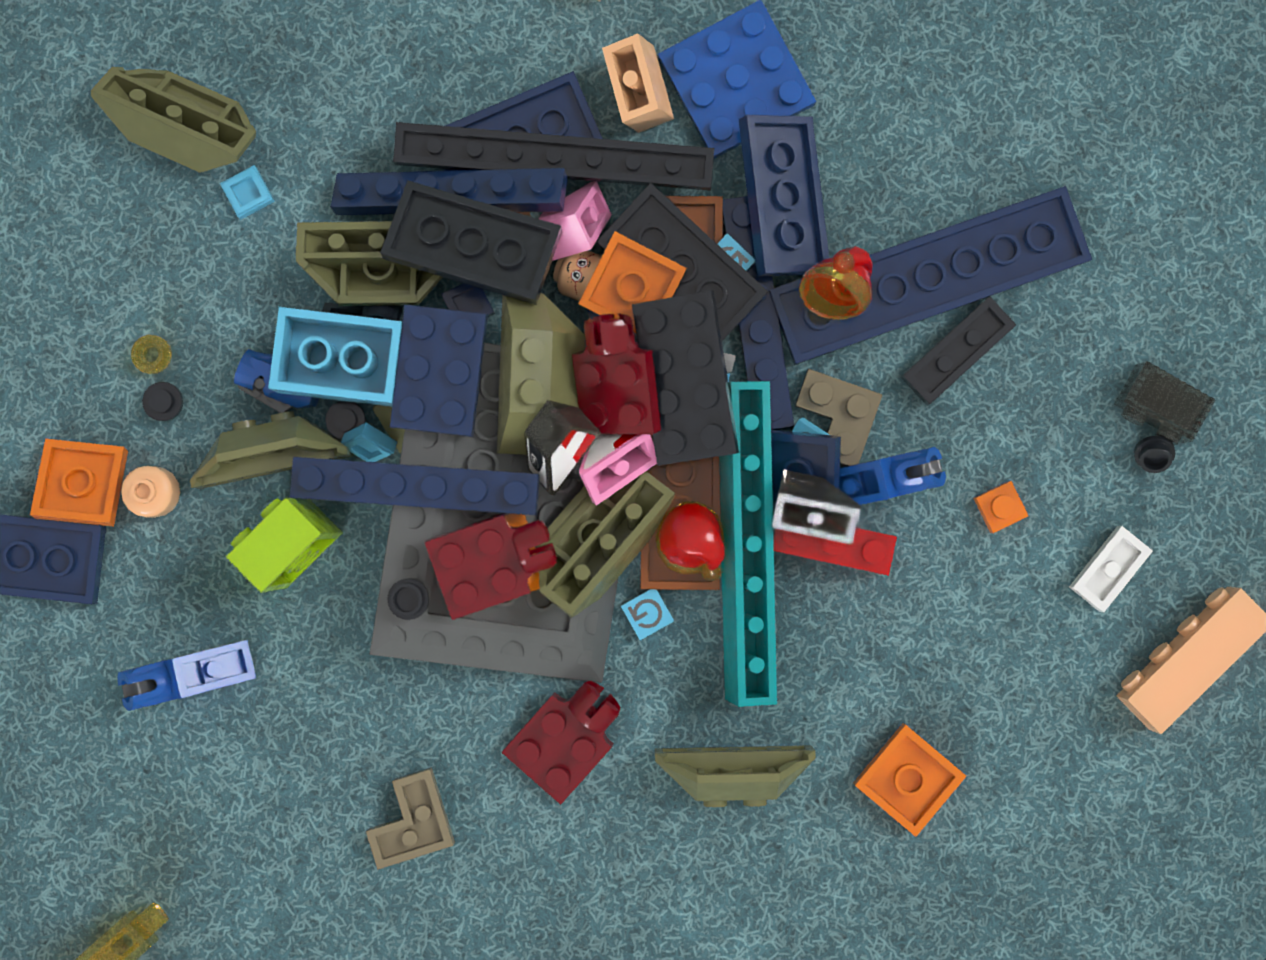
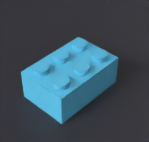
(335, 356)

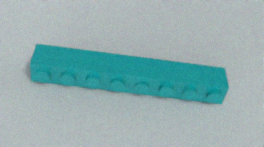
(749, 552)

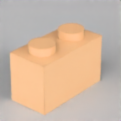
(638, 83)

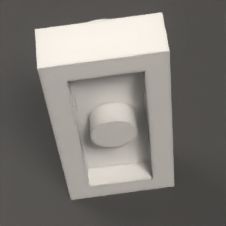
(1110, 569)

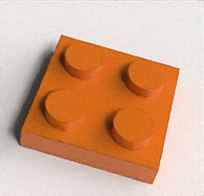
(629, 276)
(79, 482)
(909, 779)

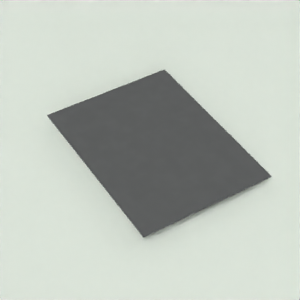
(512, 636)

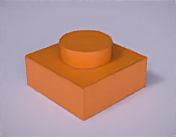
(1001, 507)

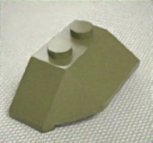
(175, 117)
(349, 265)
(533, 366)
(265, 449)
(601, 541)
(735, 772)

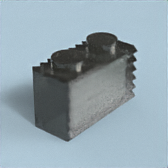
(1163, 403)

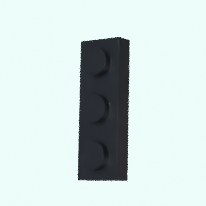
(958, 351)

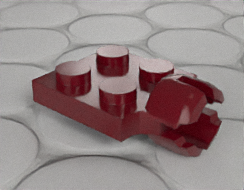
(616, 378)
(488, 562)
(564, 740)

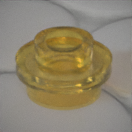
(139, 351)

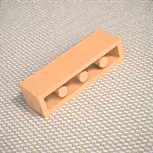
(1193, 659)

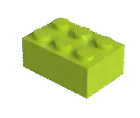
(282, 543)

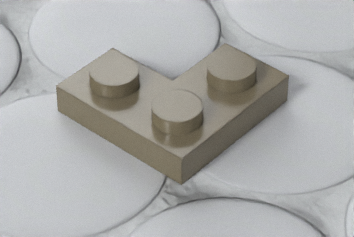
(848, 407)
(422, 826)

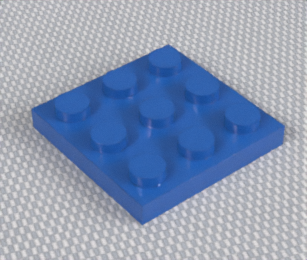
(733, 73)

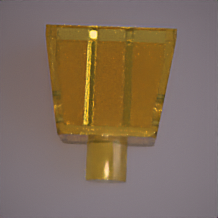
(138, 927)

